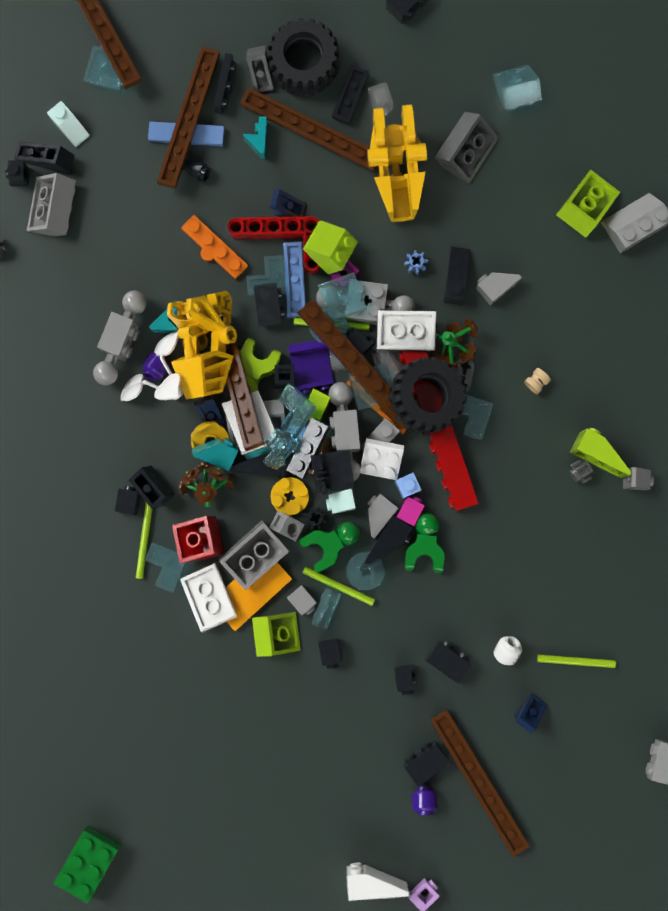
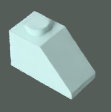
(68, 124)
(341, 501)

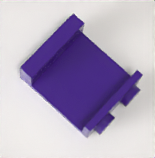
(311, 366)

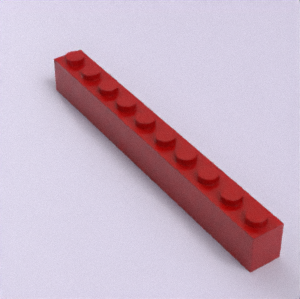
(444, 443)

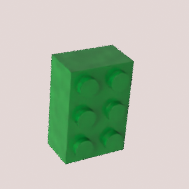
(87, 864)

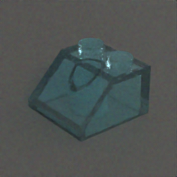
(517, 87)

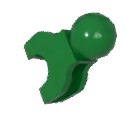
(332, 542)
(425, 543)

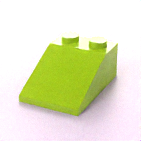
(588, 203)
(598, 451)

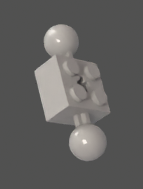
(376, 295)
(118, 337)
(344, 424)

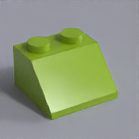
(330, 246)
(276, 634)

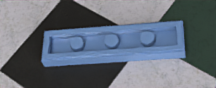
(204, 134)
(294, 278)

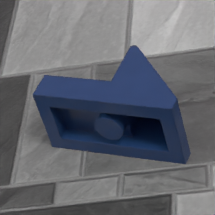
(286, 204)
(209, 410)
(530, 713)

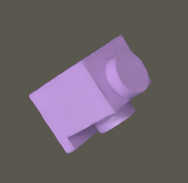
(422, 901)

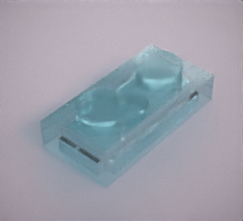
(326, 608)

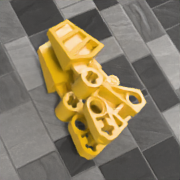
(399, 192)
(204, 372)

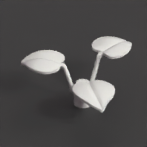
(170, 386)

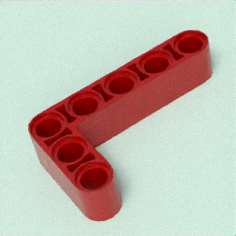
(282, 233)

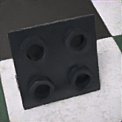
(332, 471)

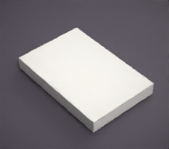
(406, 330)
(263, 417)
(208, 597)

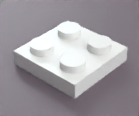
(381, 459)

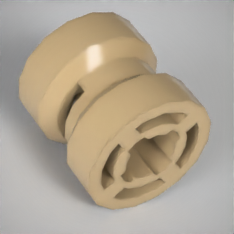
(537, 381)

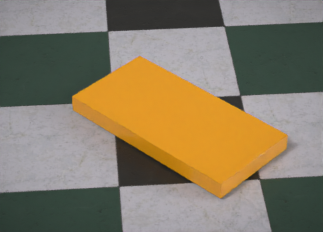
(259, 593)

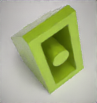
(321, 402)

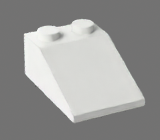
(371, 883)

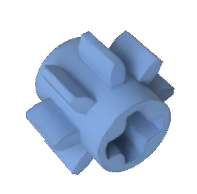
(415, 256)

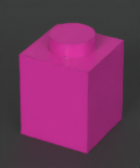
(410, 510)

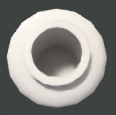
(508, 650)

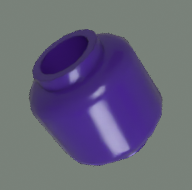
(154, 368)
(424, 801)

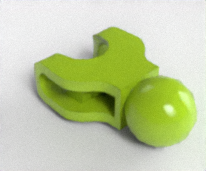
(256, 368)

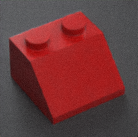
(197, 539)

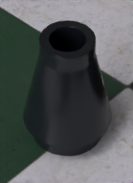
(198, 170)

